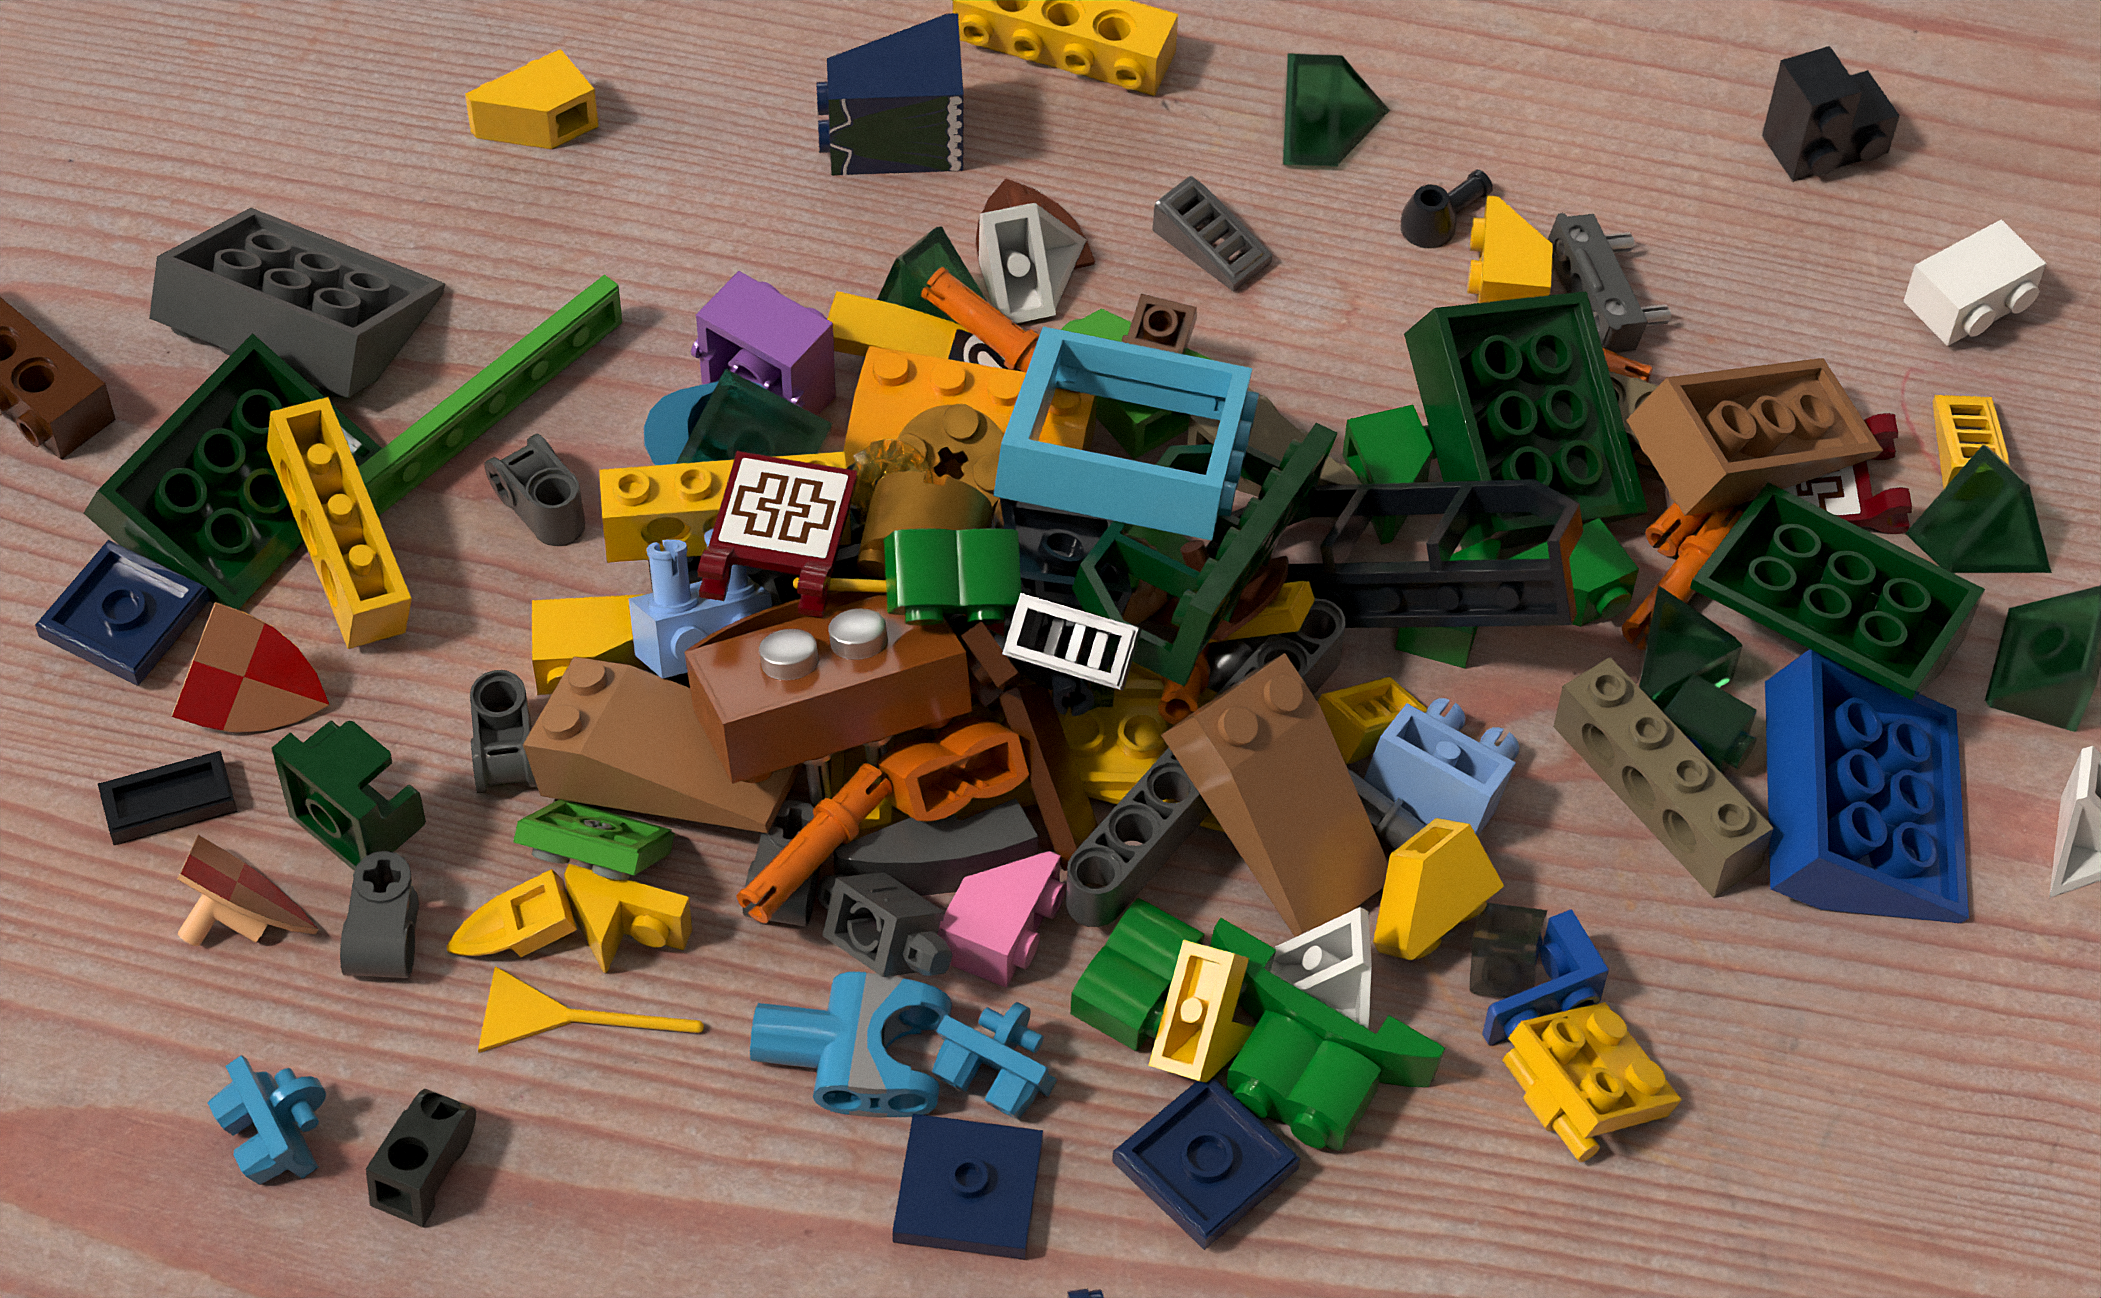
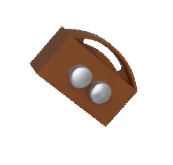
(809, 686)

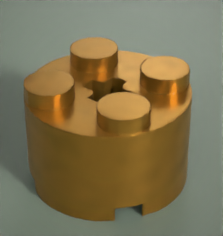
(961, 435)
(909, 503)

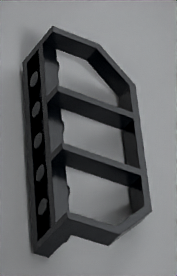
(1440, 589)

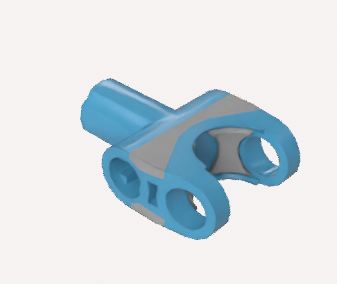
(851, 1043)

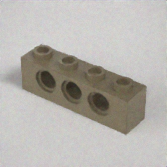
(1662, 777)

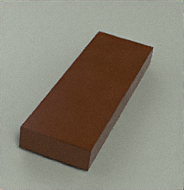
(1050, 768)

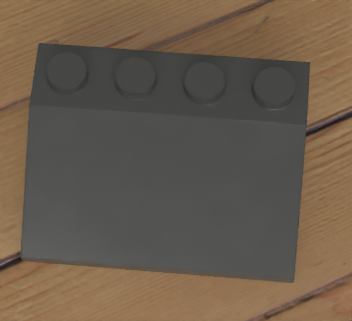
(305, 296)

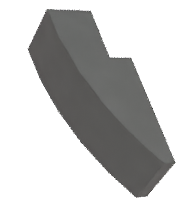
(941, 852)

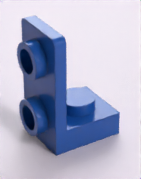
(1575, 976)

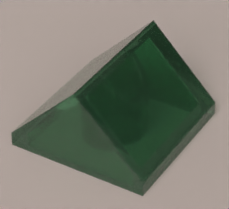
(2049, 659)

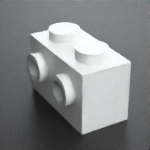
(1975, 283)

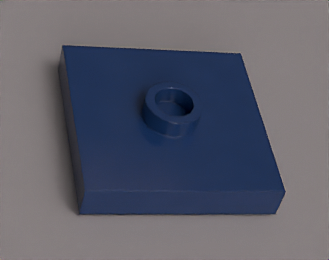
(122, 612)
(1206, 1161)
(968, 1186)

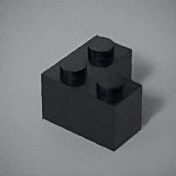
(1826, 116)

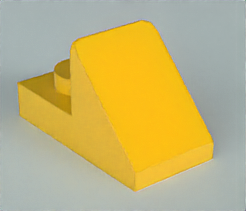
(619, 907)
(1197, 1022)

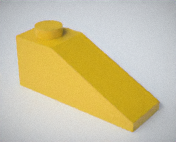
(583, 629)

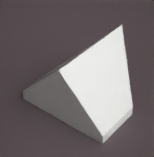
(1026, 260)
(2079, 827)
(1332, 964)

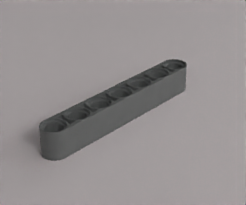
(1165, 825)

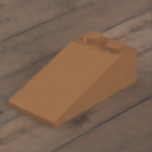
(1738, 428)
(638, 747)
(1283, 795)

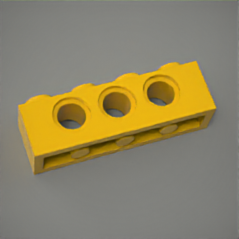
(1090, 38)
(673, 504)
(338, 522)

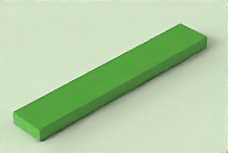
(491, 394)

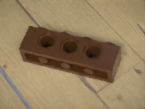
(47, 388)

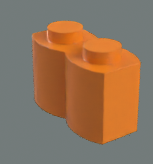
(961, 763)

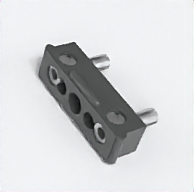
(1588, 263)

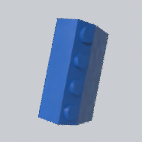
(1863, 795)

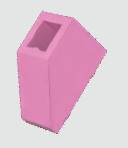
(998, 914)

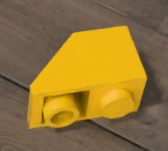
(534, 104)
(1513, 256)
(1431, 887)

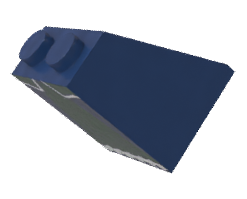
(896, 103)

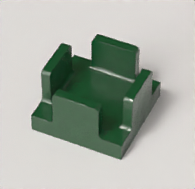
(331, 794)

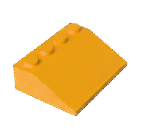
(903, 384)

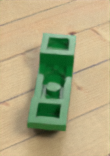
(1400, 1051)

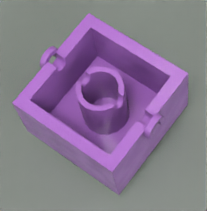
(767, 342)

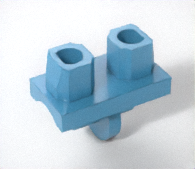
(1018, 1075)
(273, 1110)

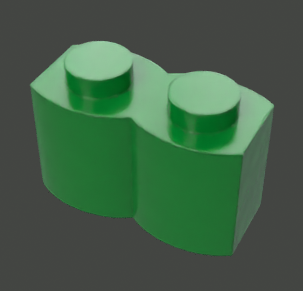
(953, 574)
(1132, 975)
(1303, 1081)

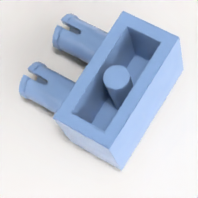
(676, 616)
(1441, 769)

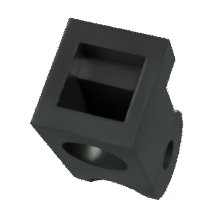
(419, 1156)

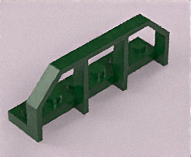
(1244, 545)

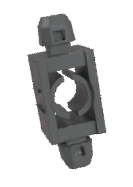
(883, 924)

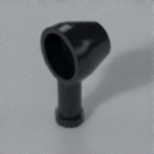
(1431, 211)

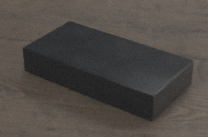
(167, 797)

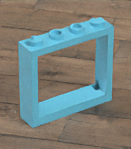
(1114, 485)

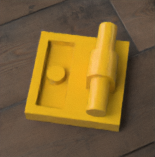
(1587, 1076)

